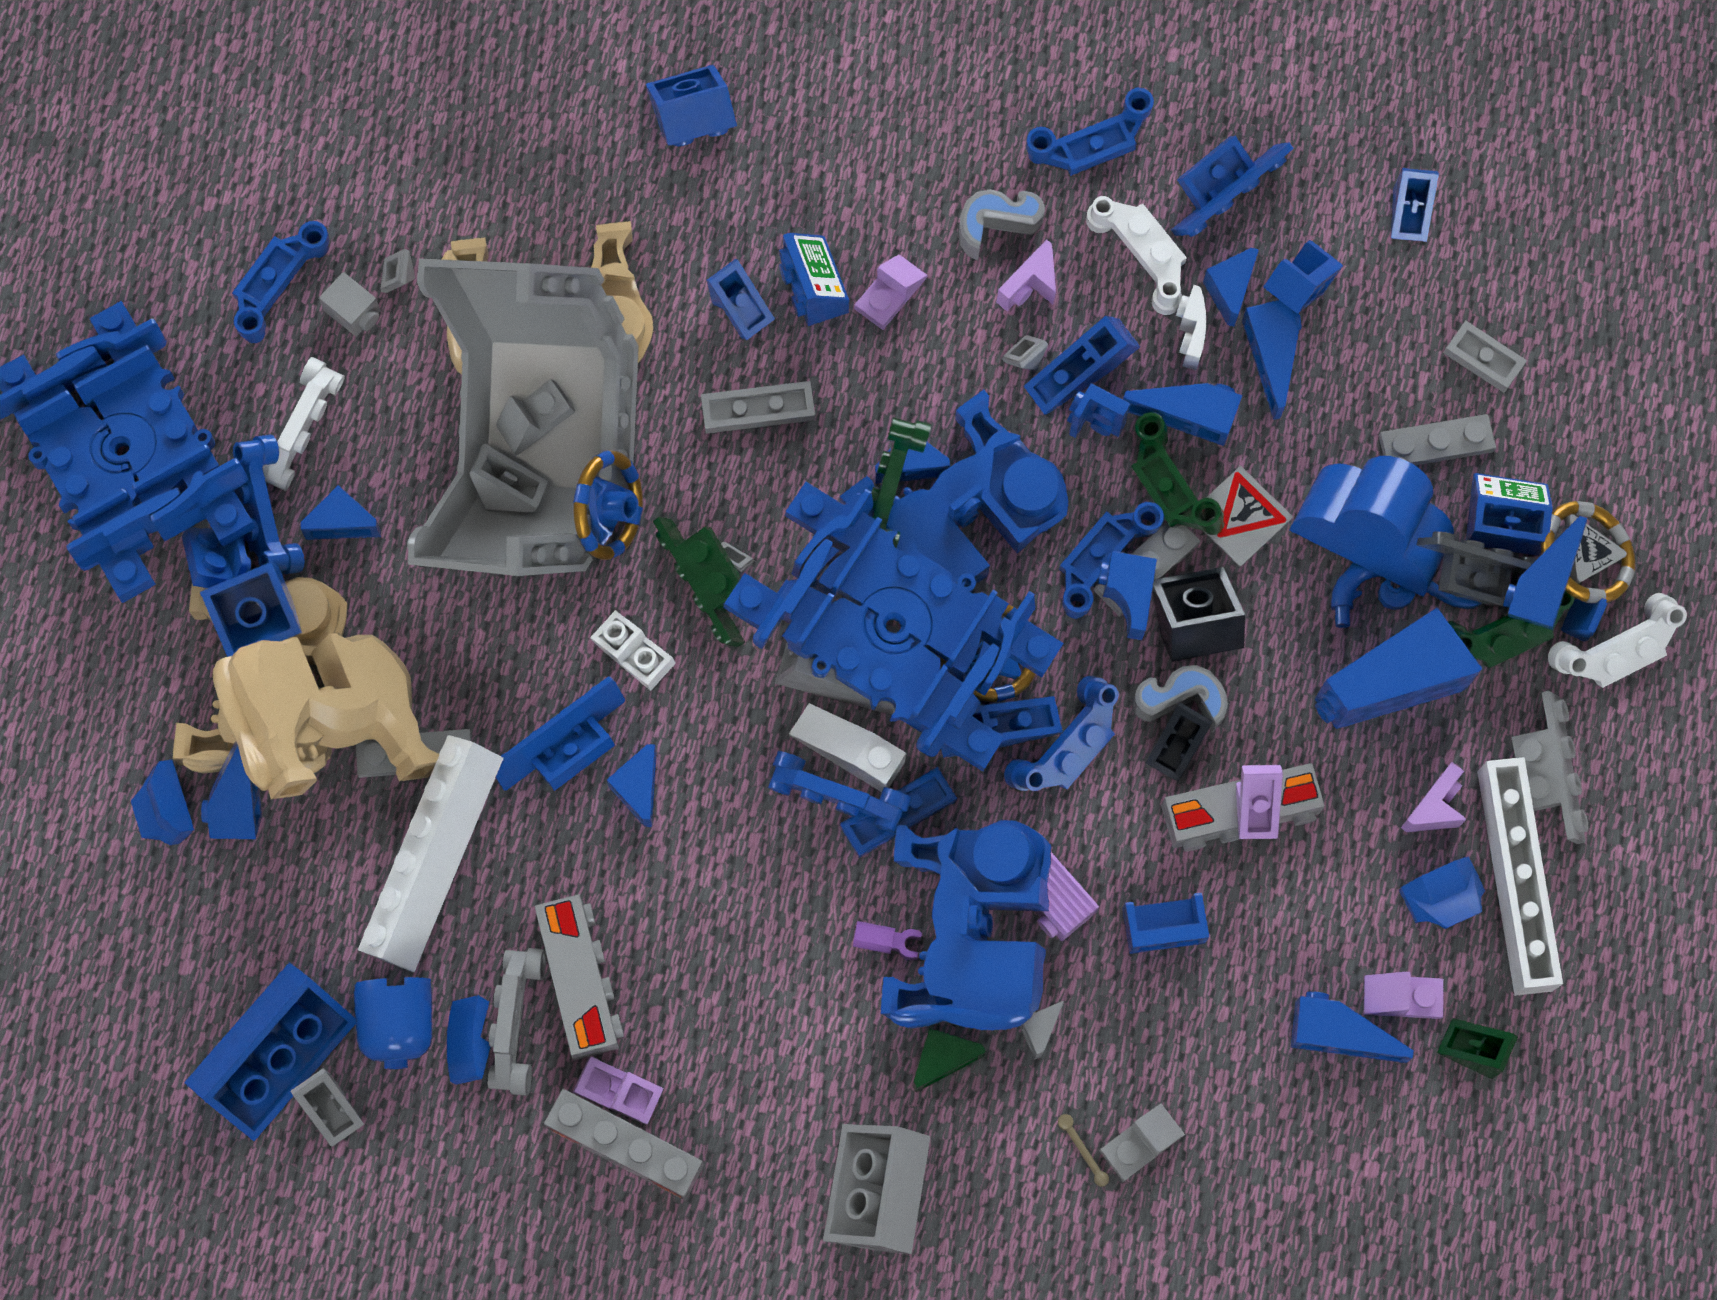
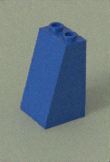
(1402, 672)

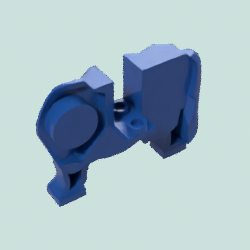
(1002, 479)
(964, 974)

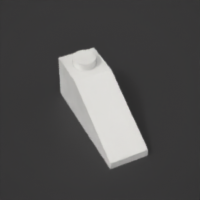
(849, 746)

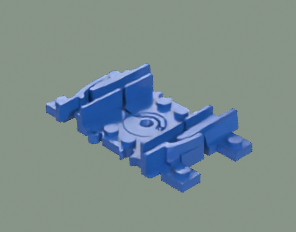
(166, 451)
(899, 587)

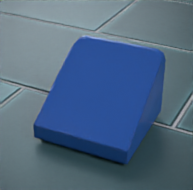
(1583, 619)

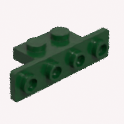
(709, 572)

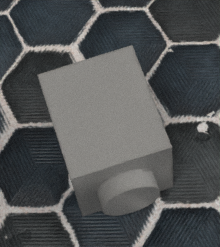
(350, 305)

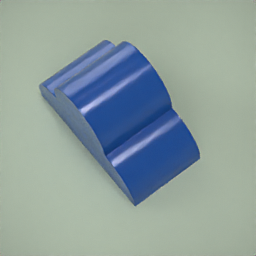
(1376, 519)

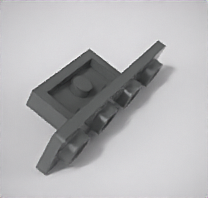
(1474, 571)

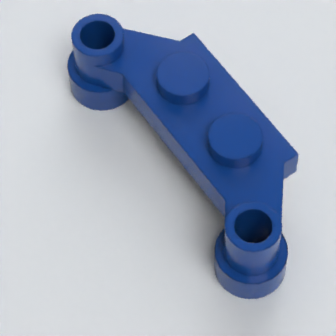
(1095, 143)
(272, 275)
(255, 499)
(1107, 535)
(1075, 746)
(790, 776)

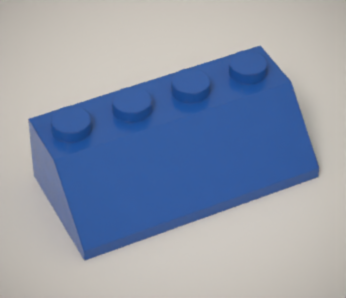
(271, 1051)

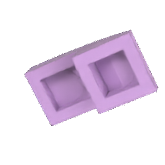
(618, 1090)

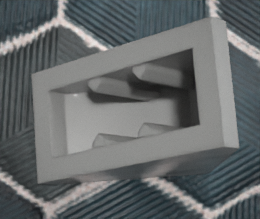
(327, 1107)

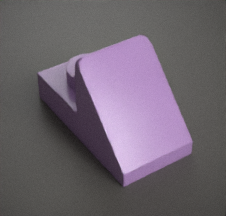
(1034, 273)
(894, 286)
(1259, 801)
(1432, 811)
(1403, 995)

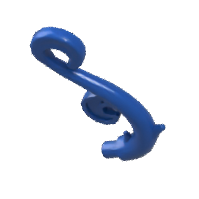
(1346, 591)

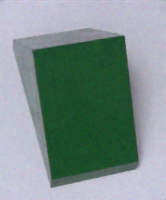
(1477, 1047)
(943, 1056)

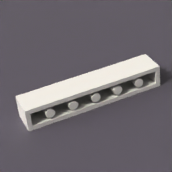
(430, 853)
(1519, 876)

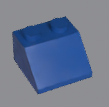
(692, 105)
(252, 608)

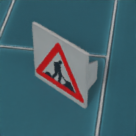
(1249, 516)

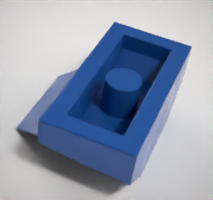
(162, 806)
(1445, 894)

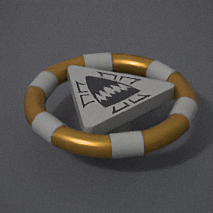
(1595, 551)

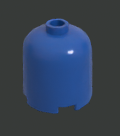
(394, 1020)

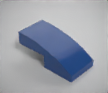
(465, 1048)

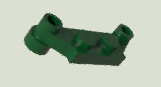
(904, 437)
(1166, 483)
(1506, 636)

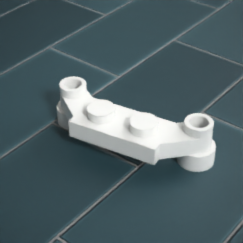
(1147, 243)
(311, 406)
(1625, 651)

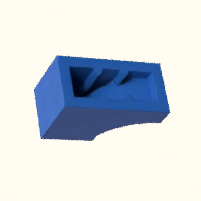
(1129, 584)

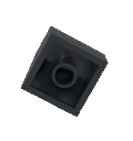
(1198, 614)

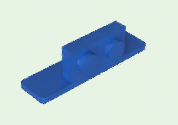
(1221, 177)
(566, 741)

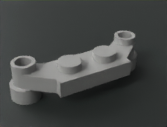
(504, 1034)

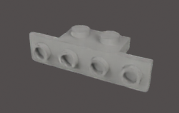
(1550, 767)

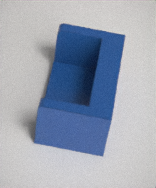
(1305, 278)
(1165, 924)

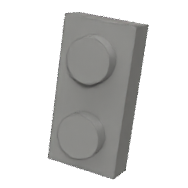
(1485, 356)

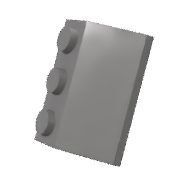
(877, 1188)

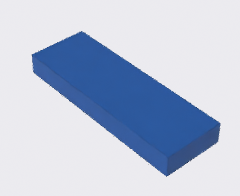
(929, 795)

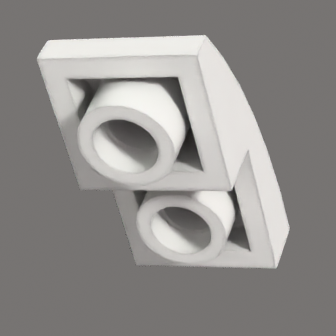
(1193, 322)
(633, 650)

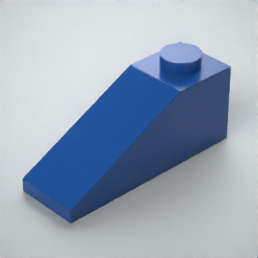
(1273, 338)
(1082, 363)
(1193, 409)
(1544, 583)
(1019, 720)
(233, 803)
(1337, 1029)

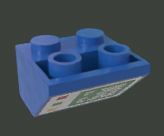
(813, 278)
(1509, 513)

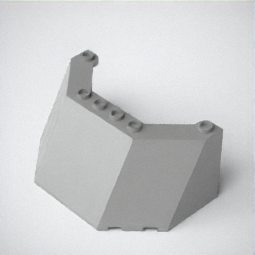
(515, 335)

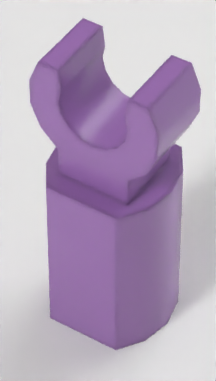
(885, 939)

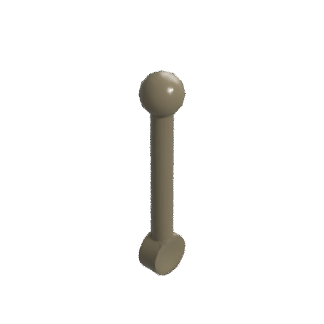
(1065, 1122)

